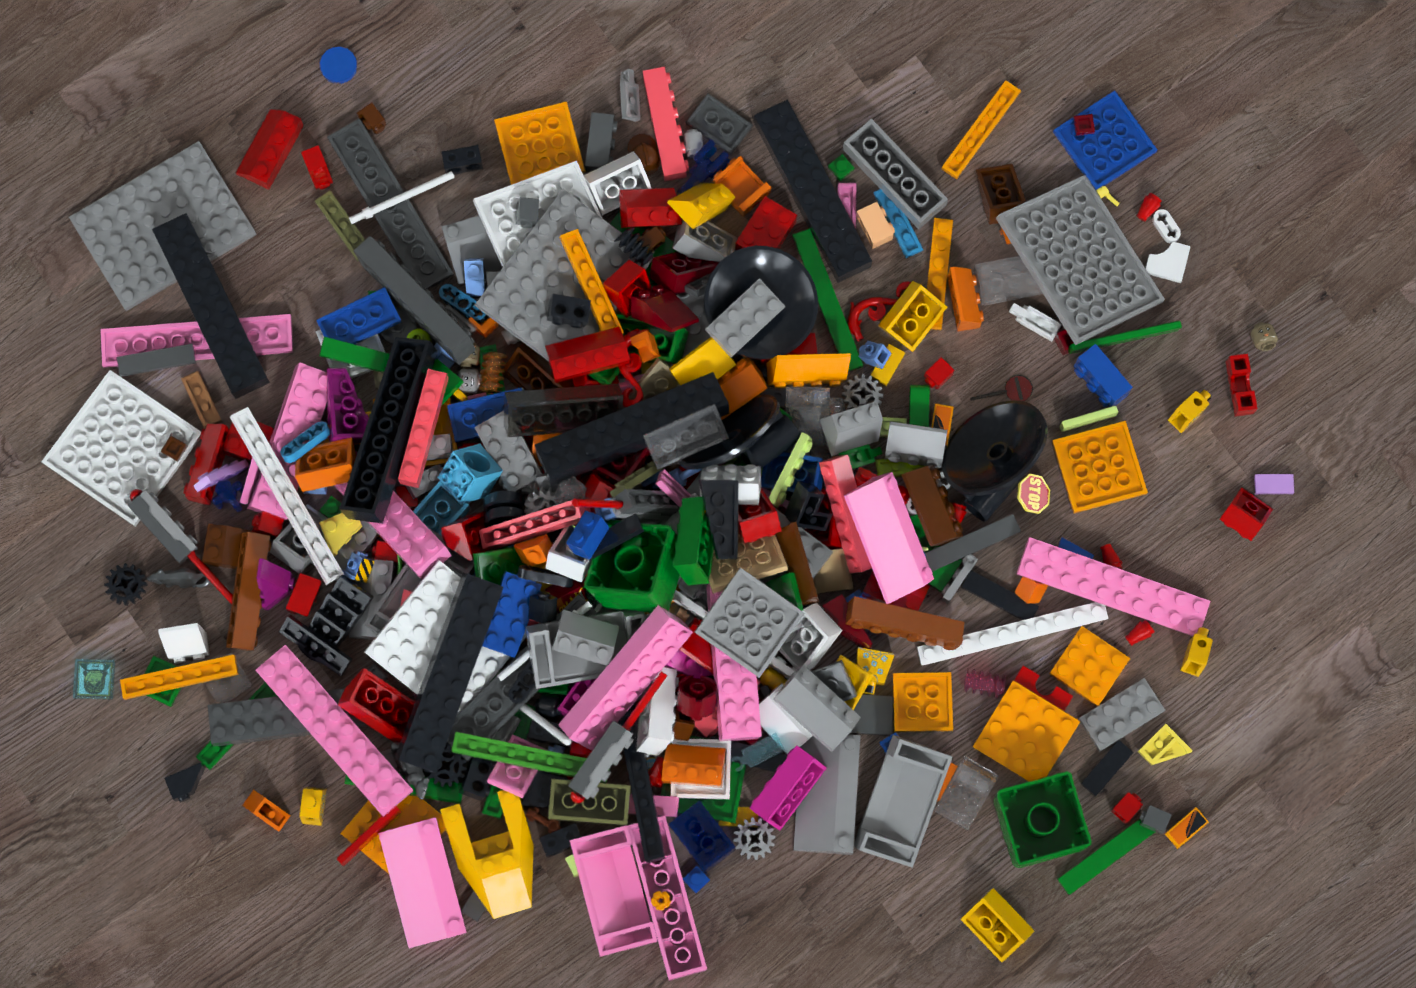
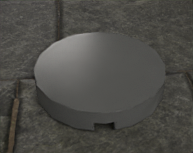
(401, 329)

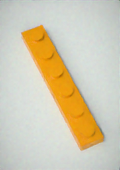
(981, 129)
(939, 261)
(589, 280)
(179, 677)

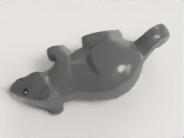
(183, 577)
(413, 774)

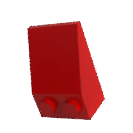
(235, 446)
(758, 520)

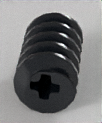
(635, 246)

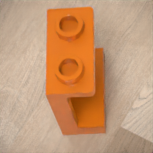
(743, 185)

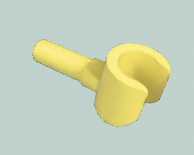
(1103, 191)

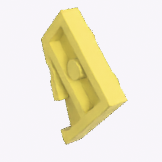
(339, 531)
(1163, 746)

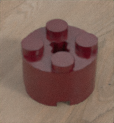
(696, 697)

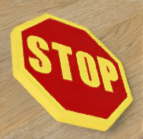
(1033, 493)

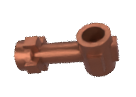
(533, 814)

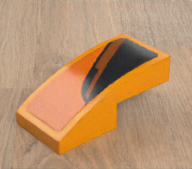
(942, 418)
(1186, 828)

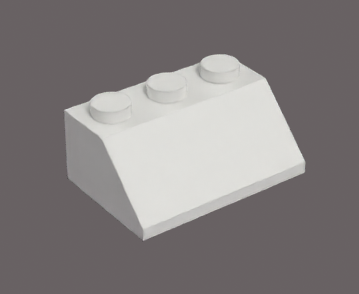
(777, 720)

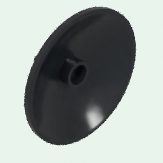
(787, 281)
(755, 434)
(993, 454)

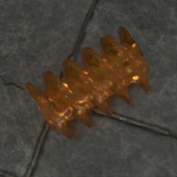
(491, 372)

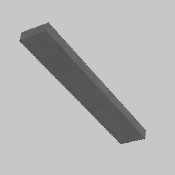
(972, 542)

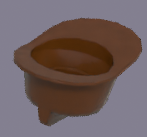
(647, 151)

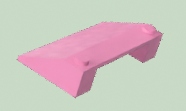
(888, 537)
(422, 882)
(613, 891)

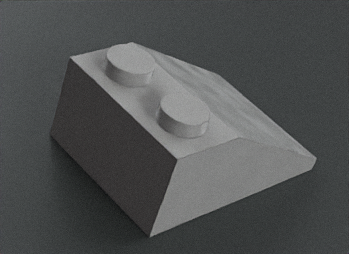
(704, 242)
(289, 547)

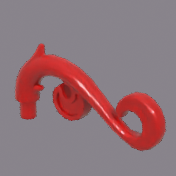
(878, 302)
(634, 366)

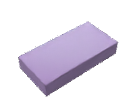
(1274, 484)

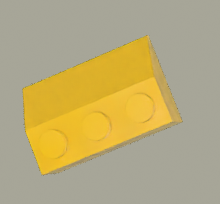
(702, 203)
(912, 316)
(997, 925)

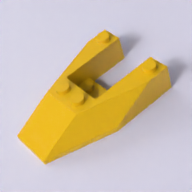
(498, 865)

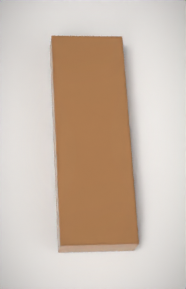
(201, 399)

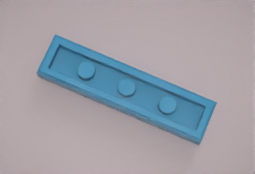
(903, 230)

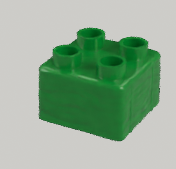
(635, 575)
(1042, 820)

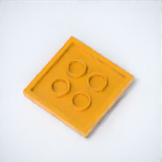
(1089, 666)
(922, 702)

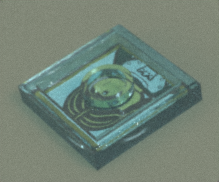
(94, 679)

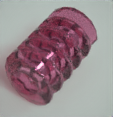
(984, 683)

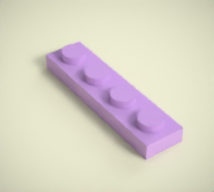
(223, 473)

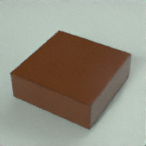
(174, 448)

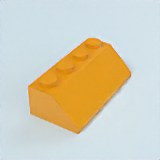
(808, 369)

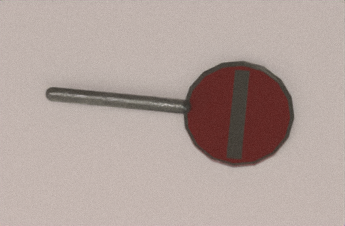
(1016, 388)

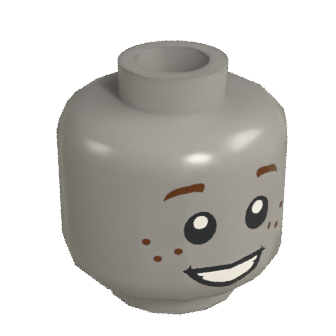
(471, 380)

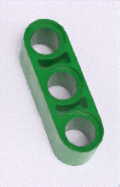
(919, 405)

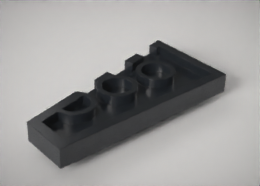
(721, 508)
(539, 790)

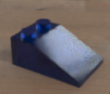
(702, 837)

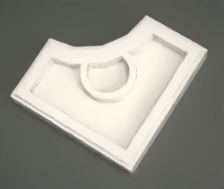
(1169, 264)

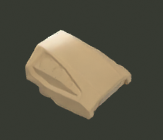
(834, 574)

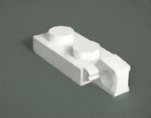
(1036, 321)

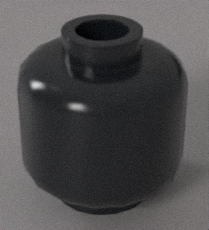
(548, 706)

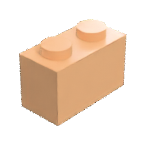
(875, 225)

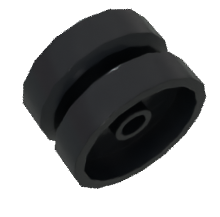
(502, 507)

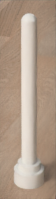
(545, 724)

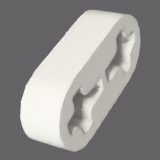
(1170, 224)

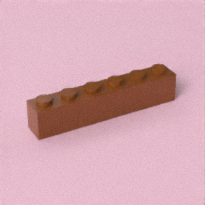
(246, 595)
(904, 623)

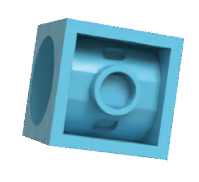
(470, 473)

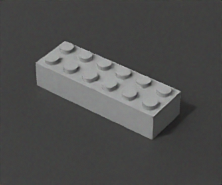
(895, 174)

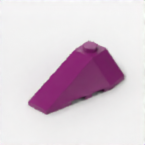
(345, 409)
(274, 583)

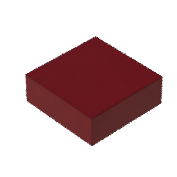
(1084, 124)

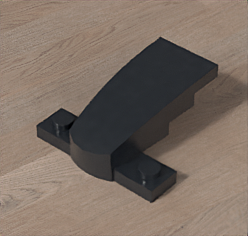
(330, 625)

